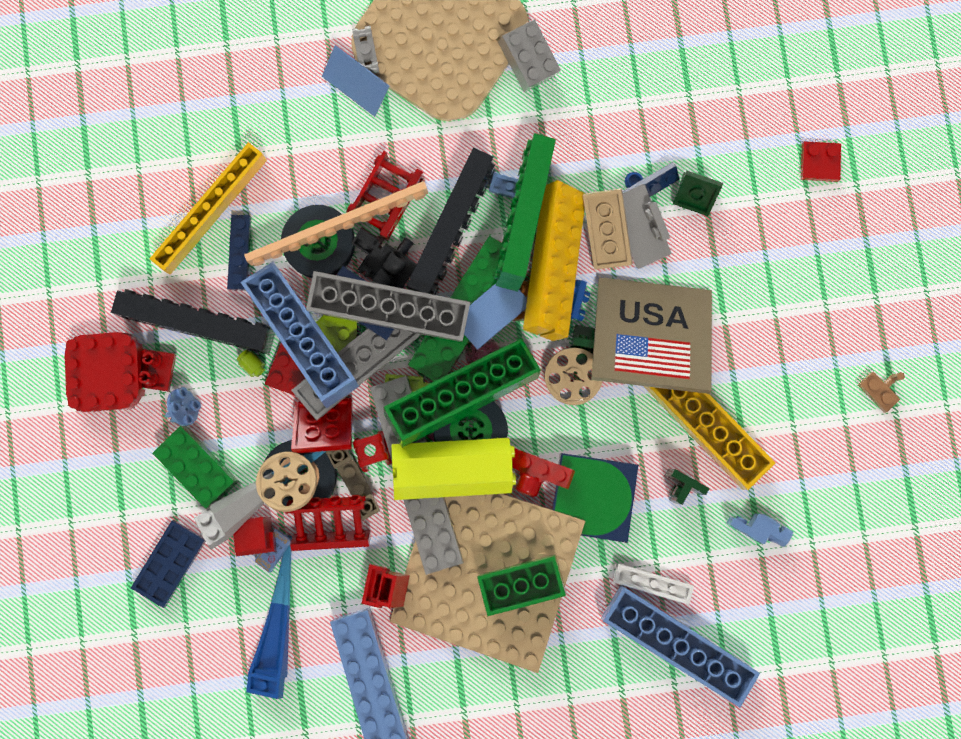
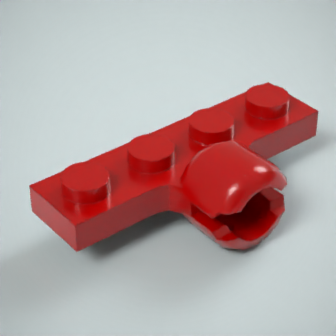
(537, 470)

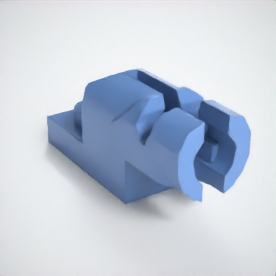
(762, 528)

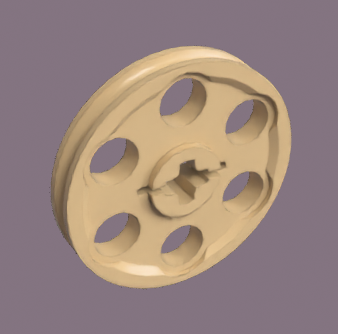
(564, 382)
(280, 474)

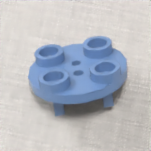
(182, 407)

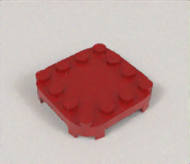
(103, 372)

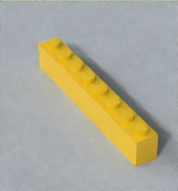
(208, 208)

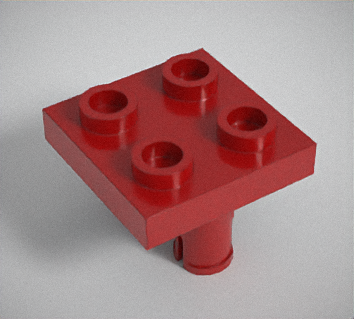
(157, 369)

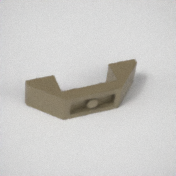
(354, 480)

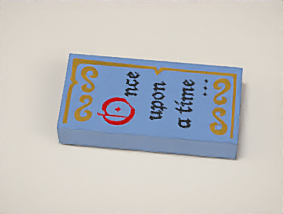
(269, 560)

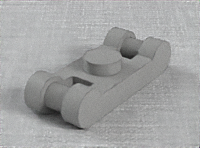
(366, 49)

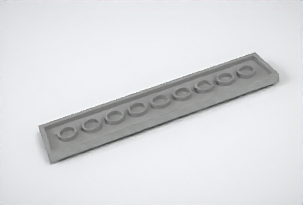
(427, 516)

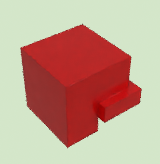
(255, 537)
(384, 587)

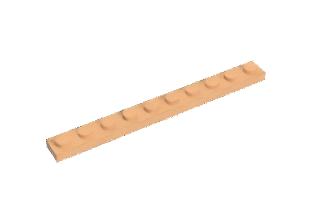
(340, 222)

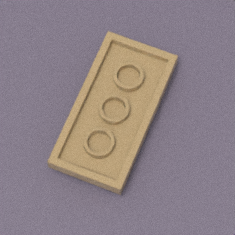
(607, 229)

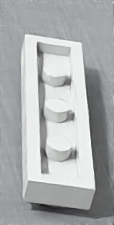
(653, 583)

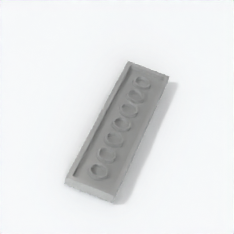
(363, 359)

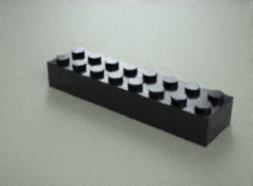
(452, 222)
(196, 323)

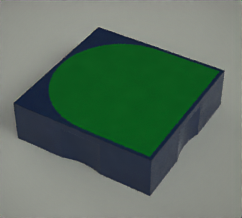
(599, 494)

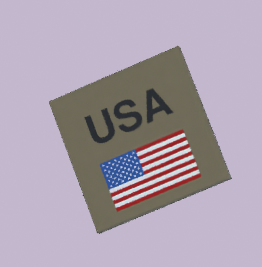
(653, 335)

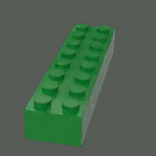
(524, 212)
(438, 355)
(461, 392)

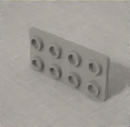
(645, 227)

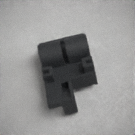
(383, 263)

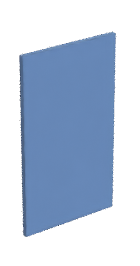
(355, 81)
(492, 313)

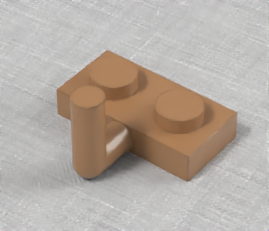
(879, 391)

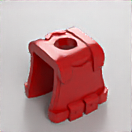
(381, 454)

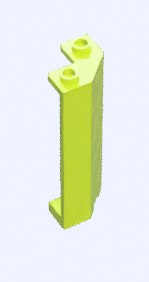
(452, 468)

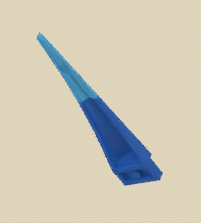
(270, 661)

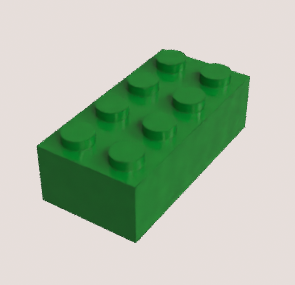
(195, 467)
(521, 585)

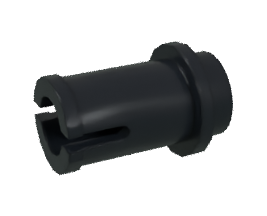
(405, 246)

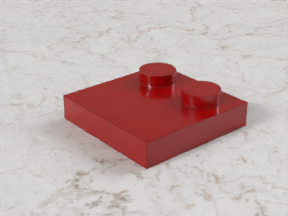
(821, 161)

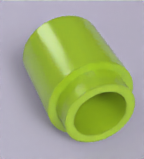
(251, 363)

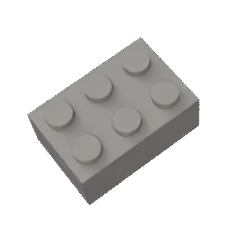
(529, 55)

